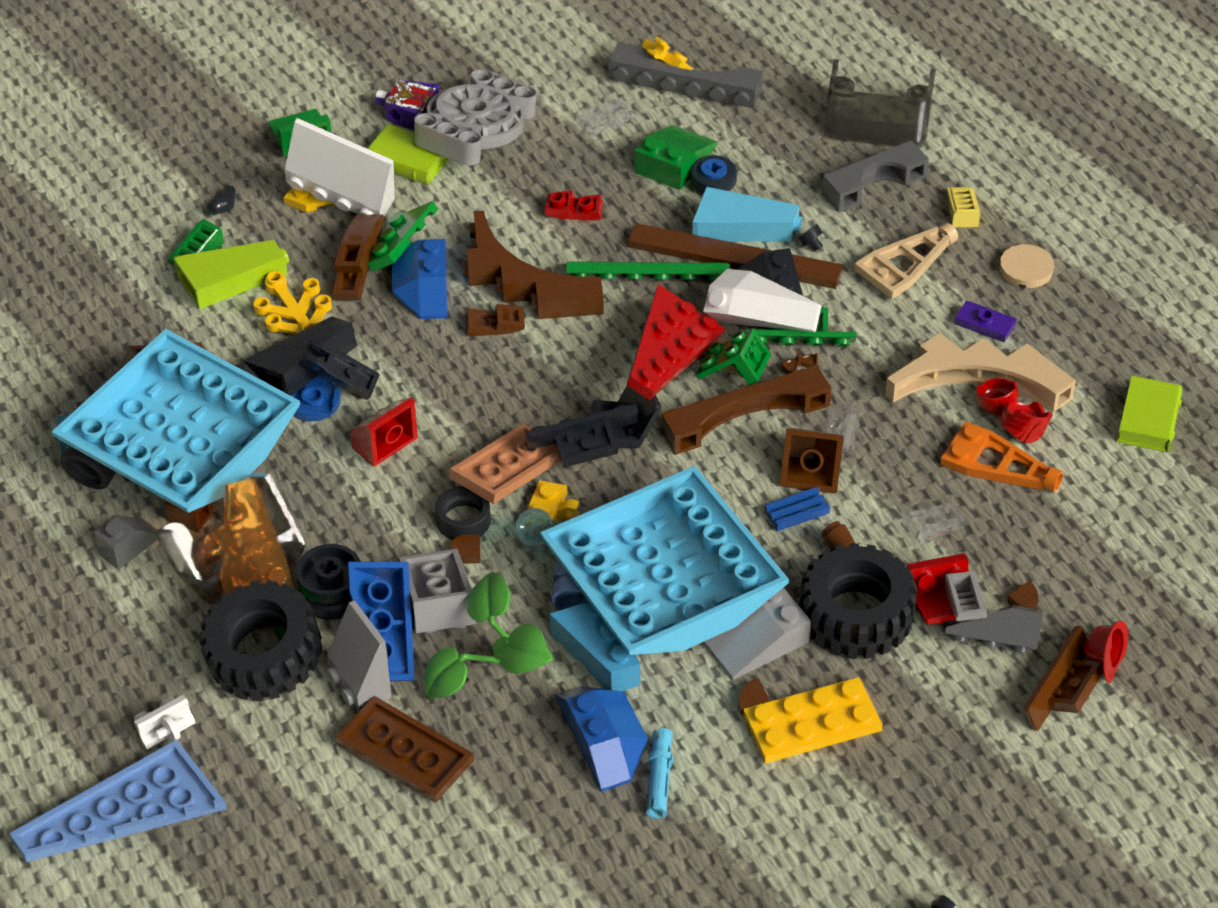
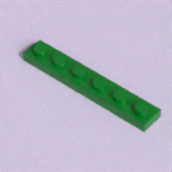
(635, 270)

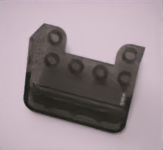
(201, 561)

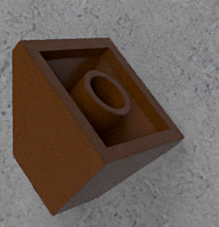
(811, 459)

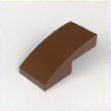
(502, 320)

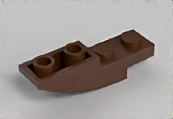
(354, 255)

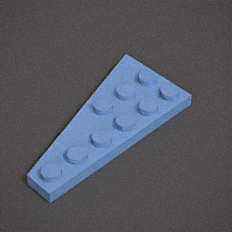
(142, 797)

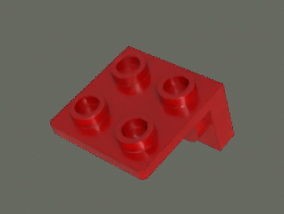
(930, 585)

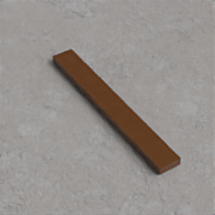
(719, 251)

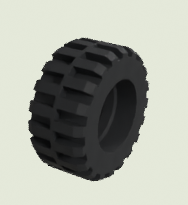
(863, 571)
(249, 610)

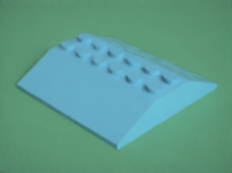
(180, 422)
(666, 564)

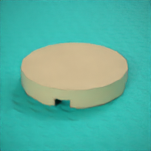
(1026, 265)

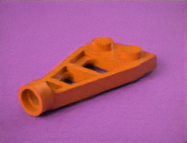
(970, 443)

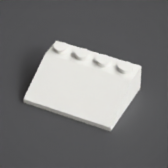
(339, 171)

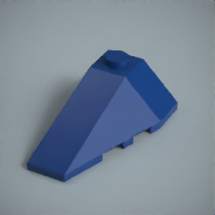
(384, 597)

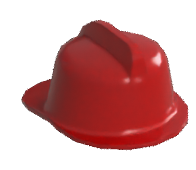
(1108, 646)

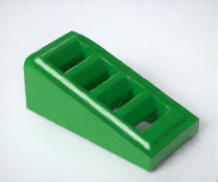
(204, 231)

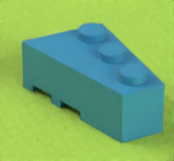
(595, 646)

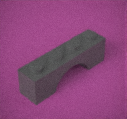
(899, 164)

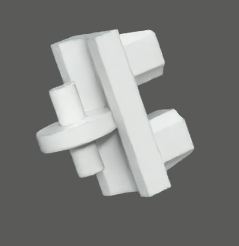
(164, 721)

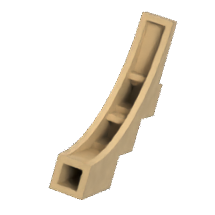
(945, 363)

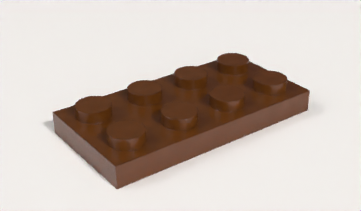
(405, 749)

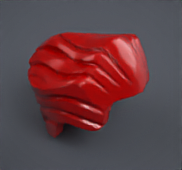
(1025, 421)

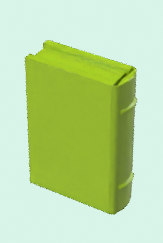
(407, 157)
(1150, 414)

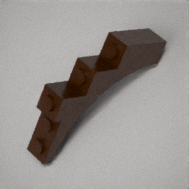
(549, 292)

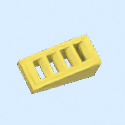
(963, 207)

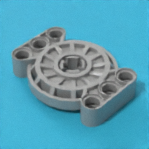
(475, 117)

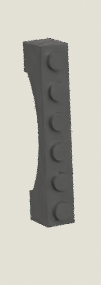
(734, 87)

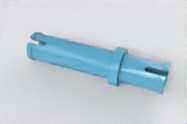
(660, 762)

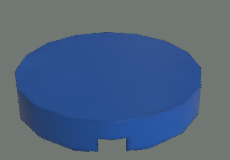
(317, 407)

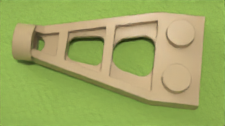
(889, 278)

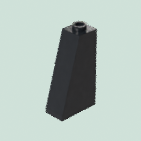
(282, 363)

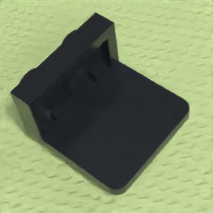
(634, 434)

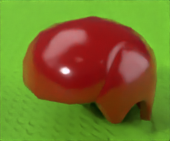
(995, 393)

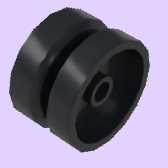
(324, 579)

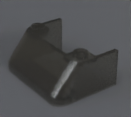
(877, 117)

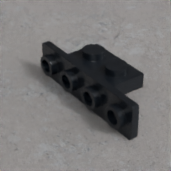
(583, 437)

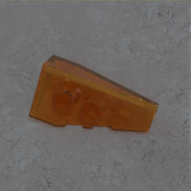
(250, 540)

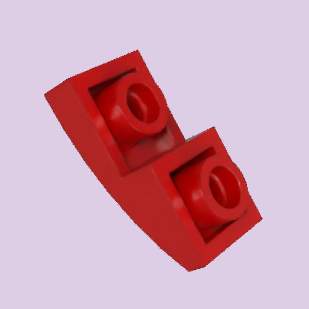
(565, 206)

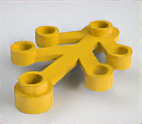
(277, 285)

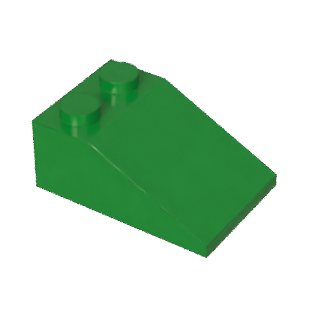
(669, 155)

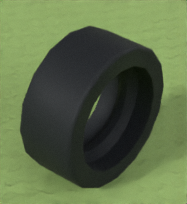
(86, 469)
(457, 497)

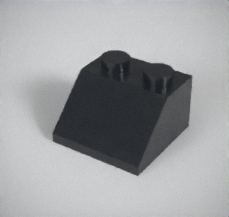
(776, 267)

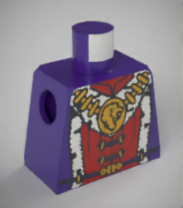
(406, 101)

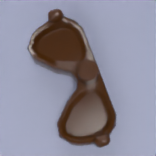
(807, 361)

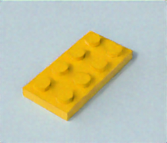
(812, 720)

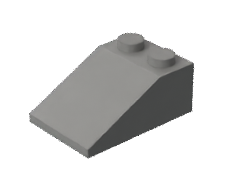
(438, 591)
(762, 637)
(358, 660)

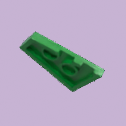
(397, 233)

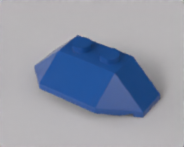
(421, 278)
(605, 732)

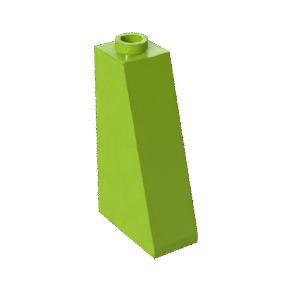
(229, 271)

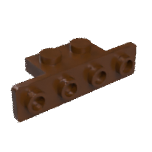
(1065, 683)

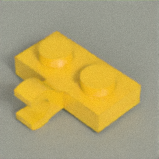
(660, 51)
(551, 499)

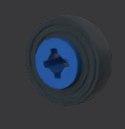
(713, 172)

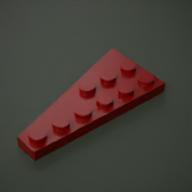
(670, 342)

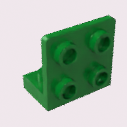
(283, 127)
(743, 350)

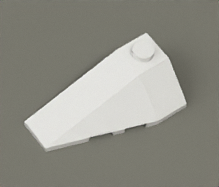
(755, 301)

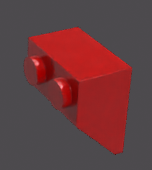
(386, 431)

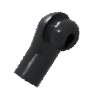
(222, 203)

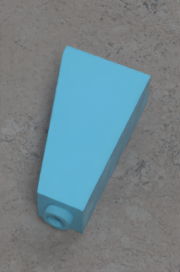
(745, 217)

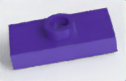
(985, 321)

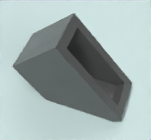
(124, 539)

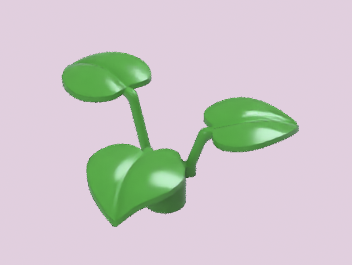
(517, 652)

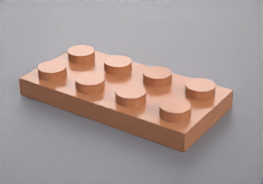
(504, 465)

